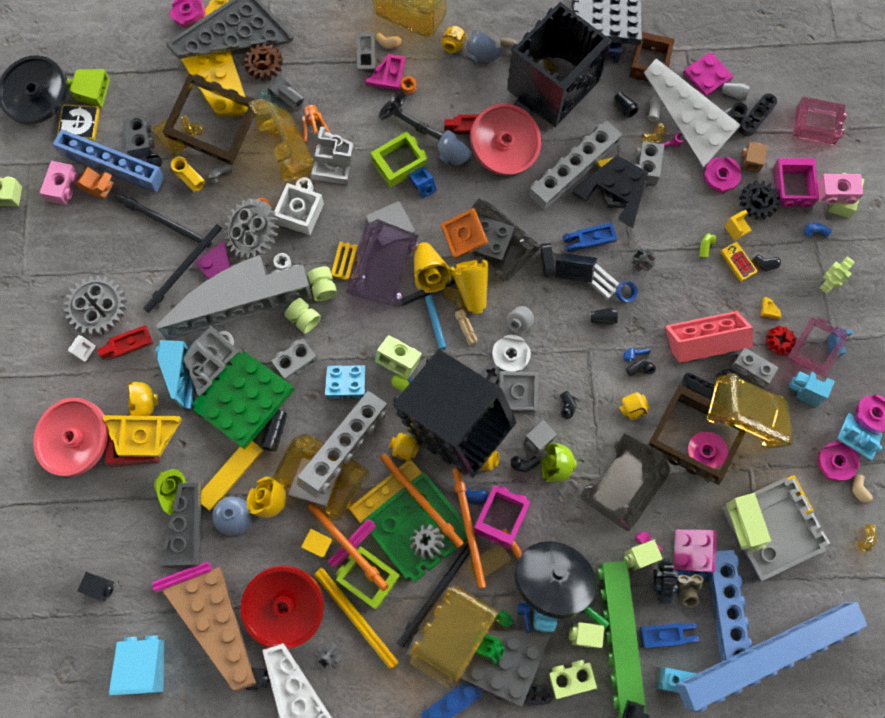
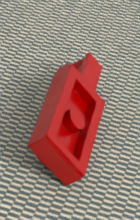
(460, 124)
(126, 343)

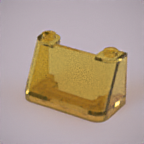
(292, 154)
(752, 410)
(347, 483)

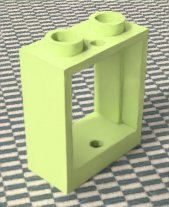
(748, 522)

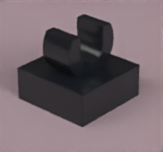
(634, 710)

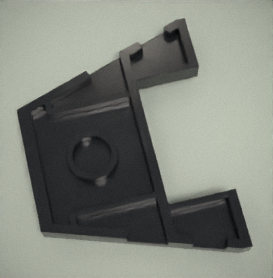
(621, 180)

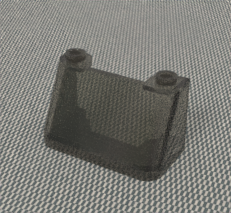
(520, 247)
(628, 482)

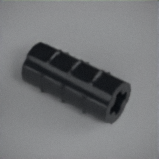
(273, 431)

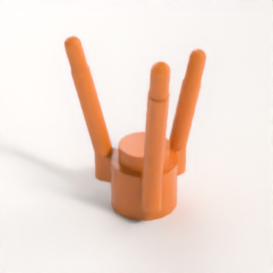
(312, 116)

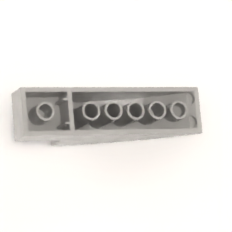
(235, 295)

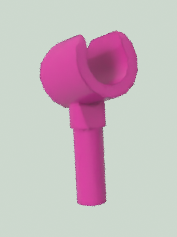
(675, 142)
(644, 537)

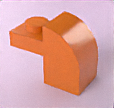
(94, 183)

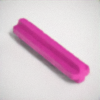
(360, 534)
(181, 576)

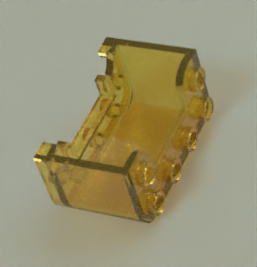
(415, 15)
(452, 636)

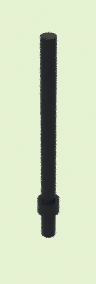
(132, 204)
(158, 295)
(412, 627)

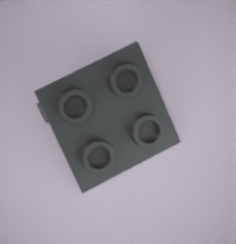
(498, 236)

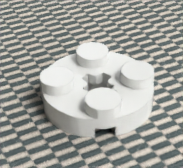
(508, 343)

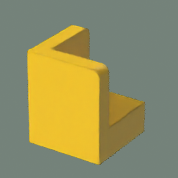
(737, 226)
(317, 543)

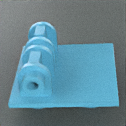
(345, 382)
(859, 438)

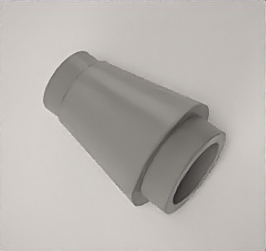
(736, 90)

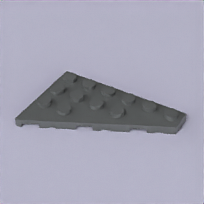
(230, 28)
(513, 672)

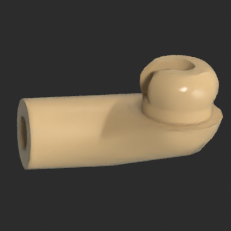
(388, 43)
(859, 490)

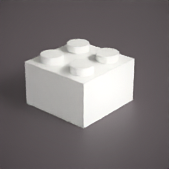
(298, 209)

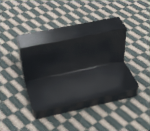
(575, 267)

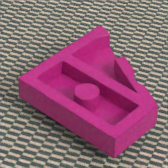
(388, 74)

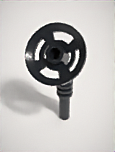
(394, 106)

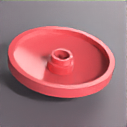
(505, 139)
(70, 437)

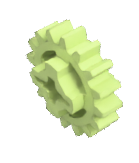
(837, 275)

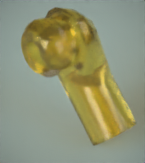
(191, 128)
(657, 134)

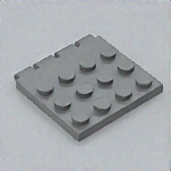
(789, 528)

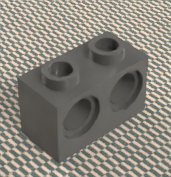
(136, 137)

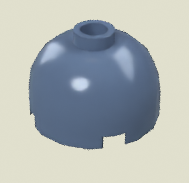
(482, 48)
(453, 150)
(232, 516)

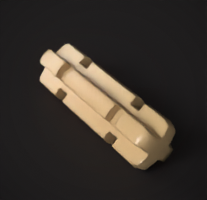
(466, 327)

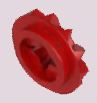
(773, 343)

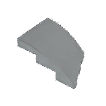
(332, 158)
(208, 358)

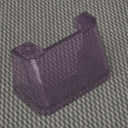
(381, 262)

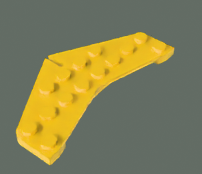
(220, 69)

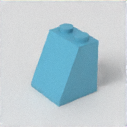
(138, 666)

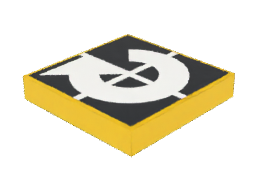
(80, 120)

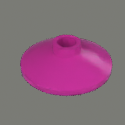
(710, 442)

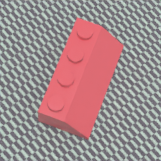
(709, 336)

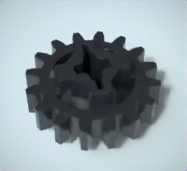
(759, 200)
(665, 580)

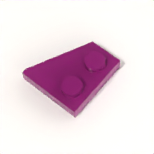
(214, 261)

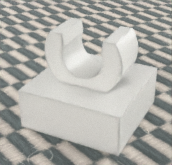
(81, 348)

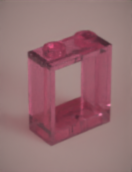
(808, 132)
(821, 370)

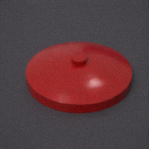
(282, 606)

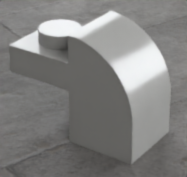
(365, 51)

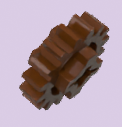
(263, 61)

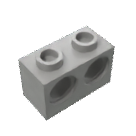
(653, 163)
(298, 364)
(754, 368)

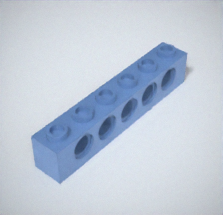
(109, 160)
(721, 604)

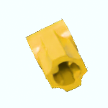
(187, 174)

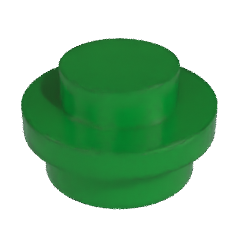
(504, 618)

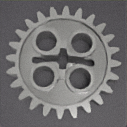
(251, 228)
(81, 317)

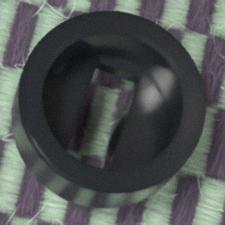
(154, 159)

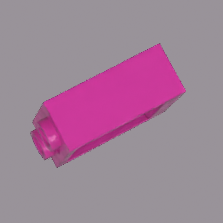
(796, 165)
(495, 535)

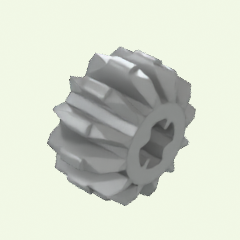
(420, 540)

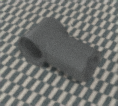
(282, 91)

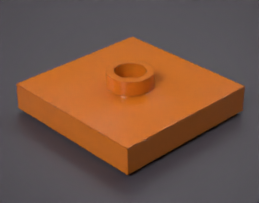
(464, 233)

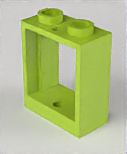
(391, 178)
(381, 595)

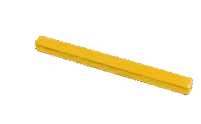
(356, 618)

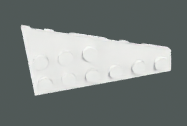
(696, 117)
(290, 687)

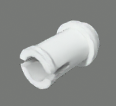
(656, 105)

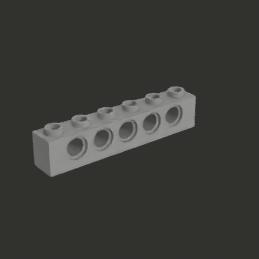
(544, 196)
(316, 484)

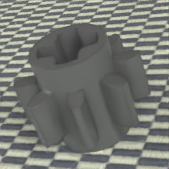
(643, 259)
(328, 656)

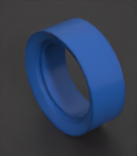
(634, 291)

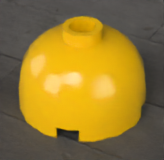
(141, 399)
(266, 498)

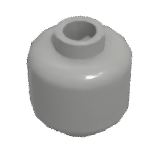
(520, 319)

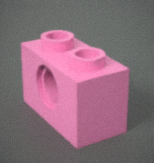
(58, 173)
(849, 183)

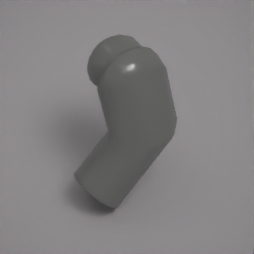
(217, 171)

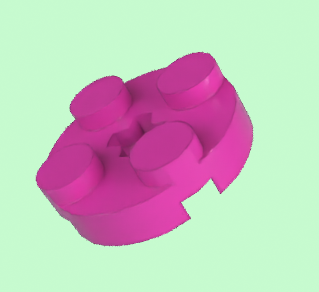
(189, 17)
(720, 183)
(865, 416)
(833, 471)

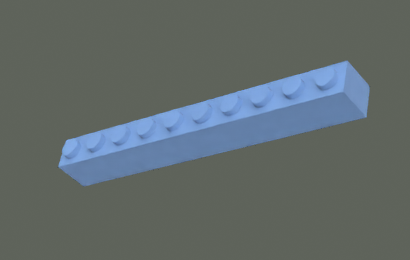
(771, 655)

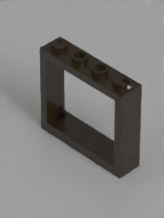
(199, 145)
(678, 458)

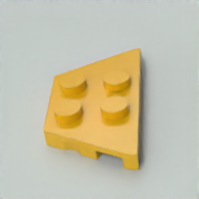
(141, 434)

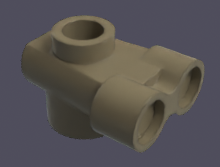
(688, 589)

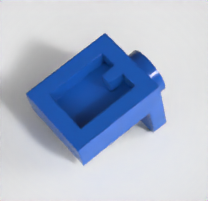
(423, 182)

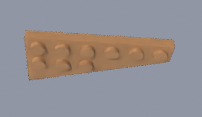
(210, 616)

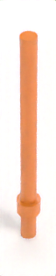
(460, 489)
(447, 529)
(371, 572)

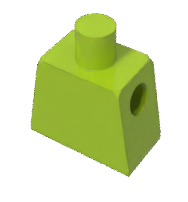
(89, 86)

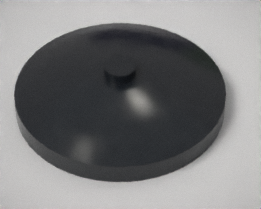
(33, 89)
(555, 580)

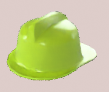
(166, 488)

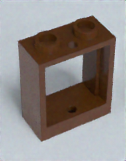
(654, 43)

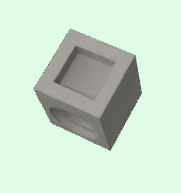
(540, 437)

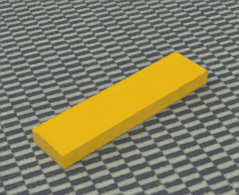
(229, 475)
(383, 492)

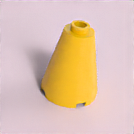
(430, 269)
(472, 284)

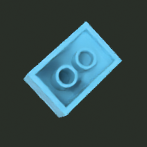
(174, 369)

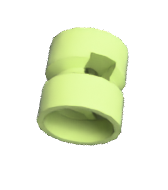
(321, 283)
(304, 318)

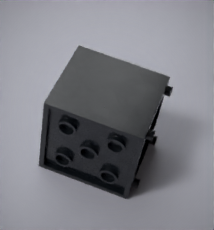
(560, 36)
(455, 413)

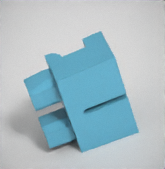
(811, 389)
(669, 677)

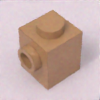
(753, 157)

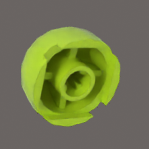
(558, 463)

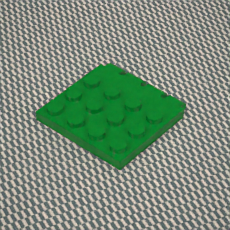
(243, 399)
(402, 515)

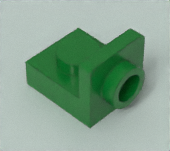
(490, 648)

